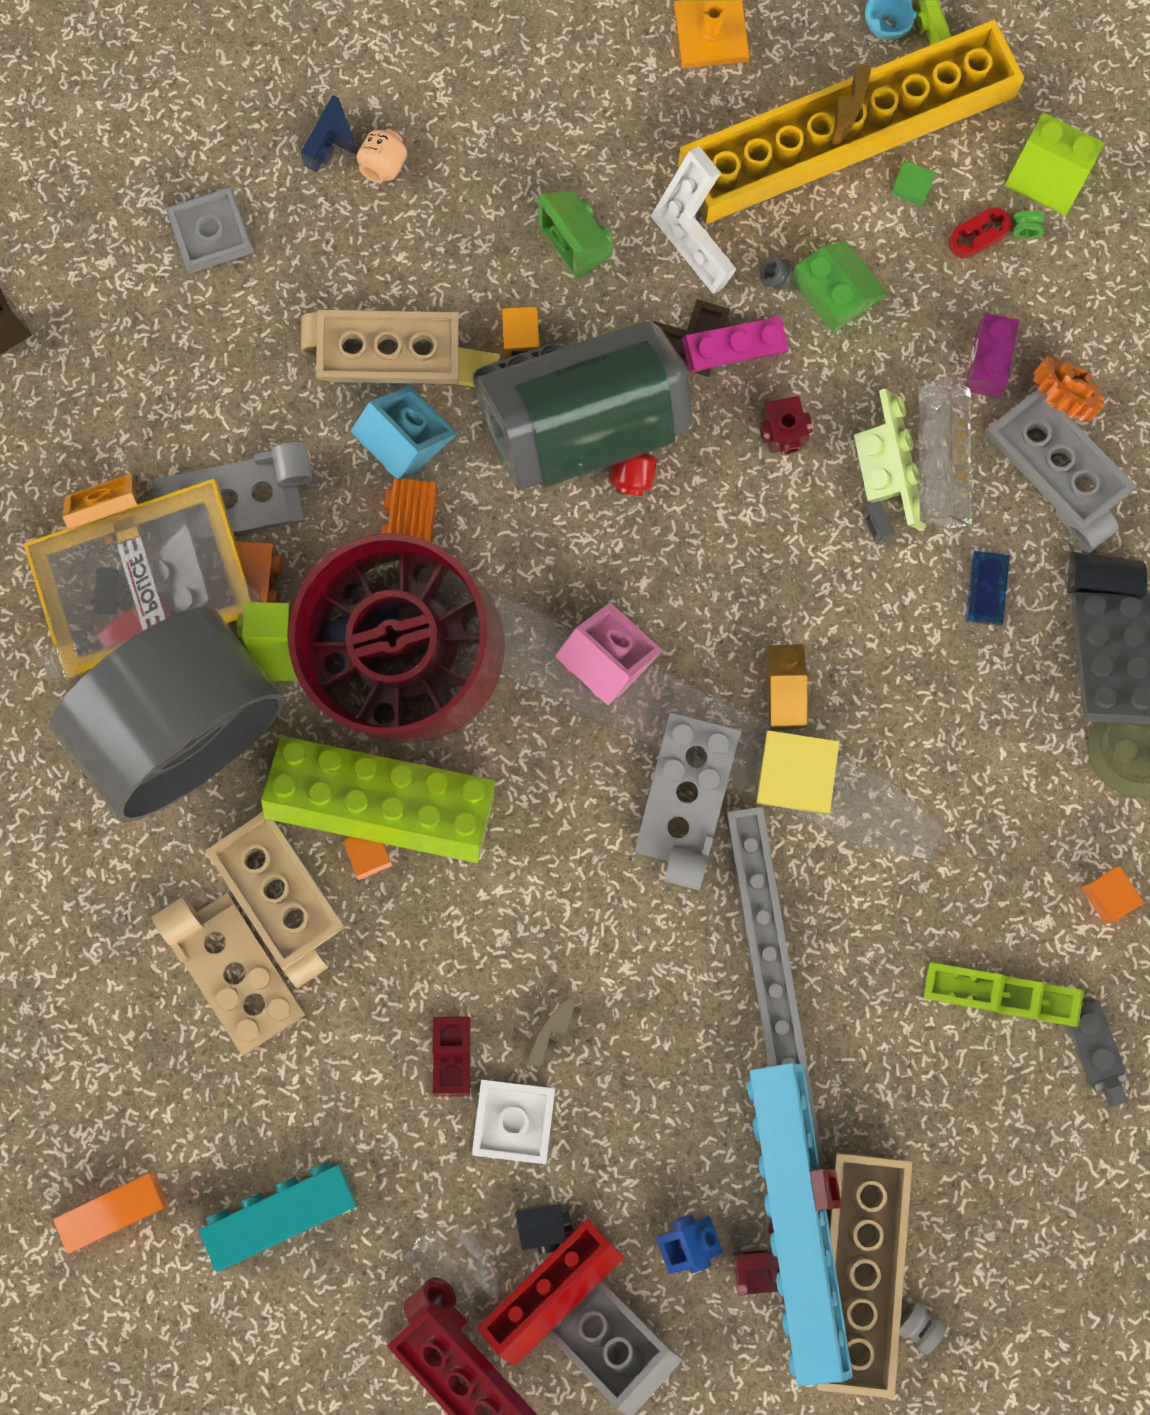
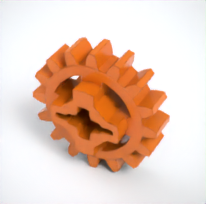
(1069, 388)

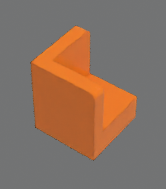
(1112, 895)

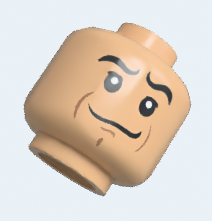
(381, 155)

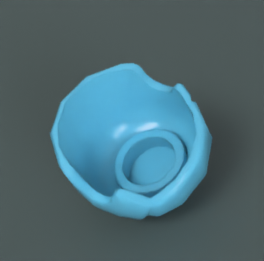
(898, 10)

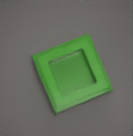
(913, 183)

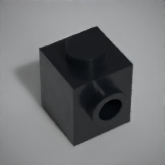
(543, 1226)

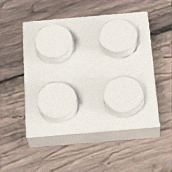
(513, 1121)

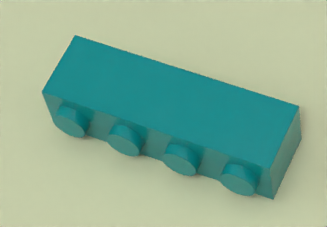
(279, 1216)

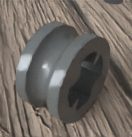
(776, 272)

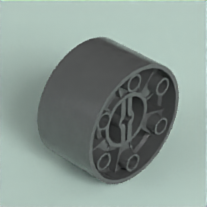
(165, 712)

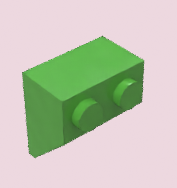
(573, 231)
(837, 284)

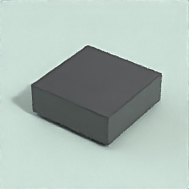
(878, 523)

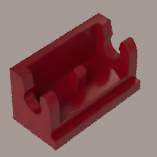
(756, 1272)

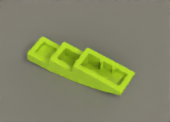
(1004, 994)

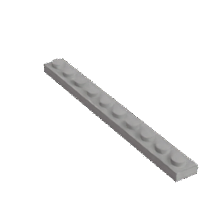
(768, 945)

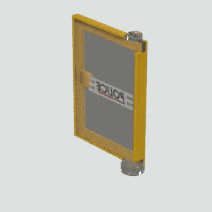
(134, 571)

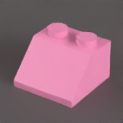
(608, 653)

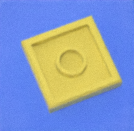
(797, 772)

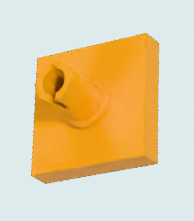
(711, 32)
(100, 501)

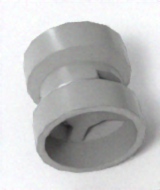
(921, 1328)

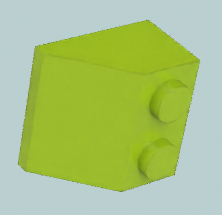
(1054, 164)

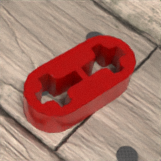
(975, 226)

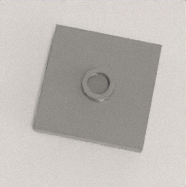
(209, 230)

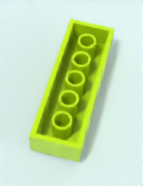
(378, 799)

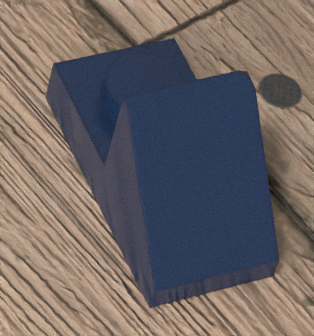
(329, 130)

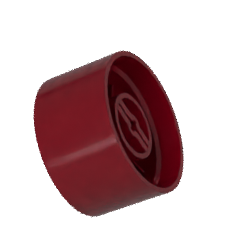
(365, 647)

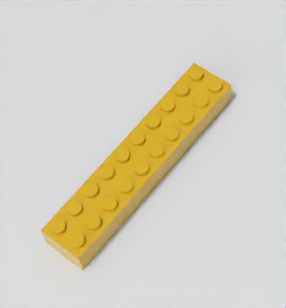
(900, 104)

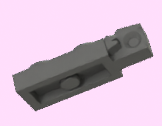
(1099, 1053)

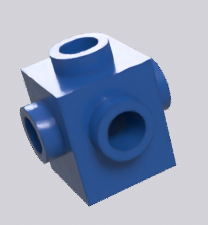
(696, 1243)

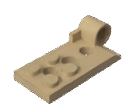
(328, 330)
(187, 935)
(292, 948)

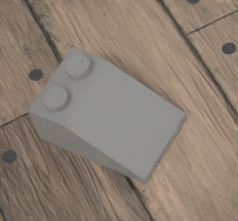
(615, 1349)

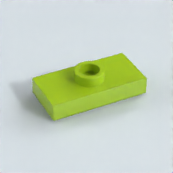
(931, 20)

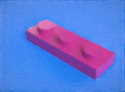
(734, 344)

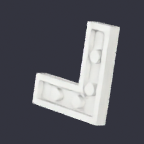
(677, 221)

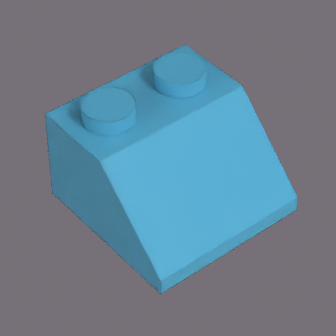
(402, 431)

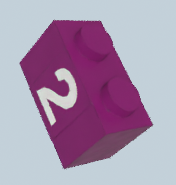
(992, 355)

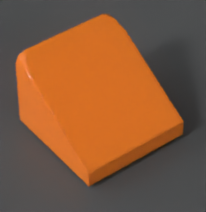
(366, 856)

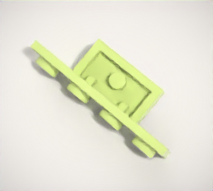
(888, 461)

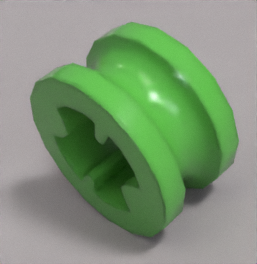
(1028, 224)

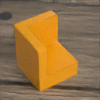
(520, 330)

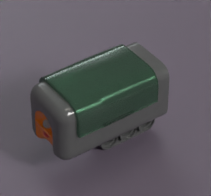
(584, 404)

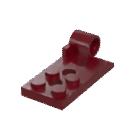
(439, 1325)

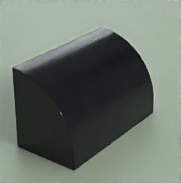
(1106, 575)

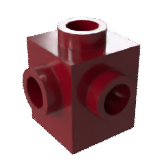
(785, 425)

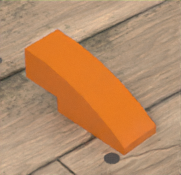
(111, 1212)

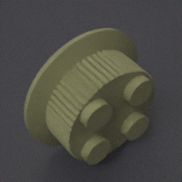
(1121, 756)

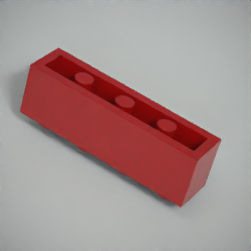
(550, 1293)

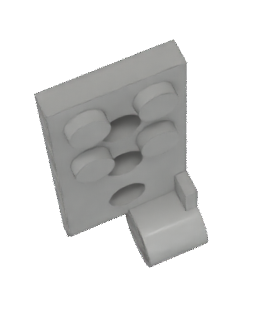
(280, 469)
(1081, 512)
(690, 852)

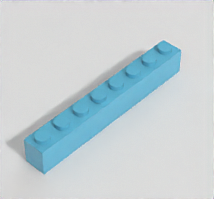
(800, 1232)

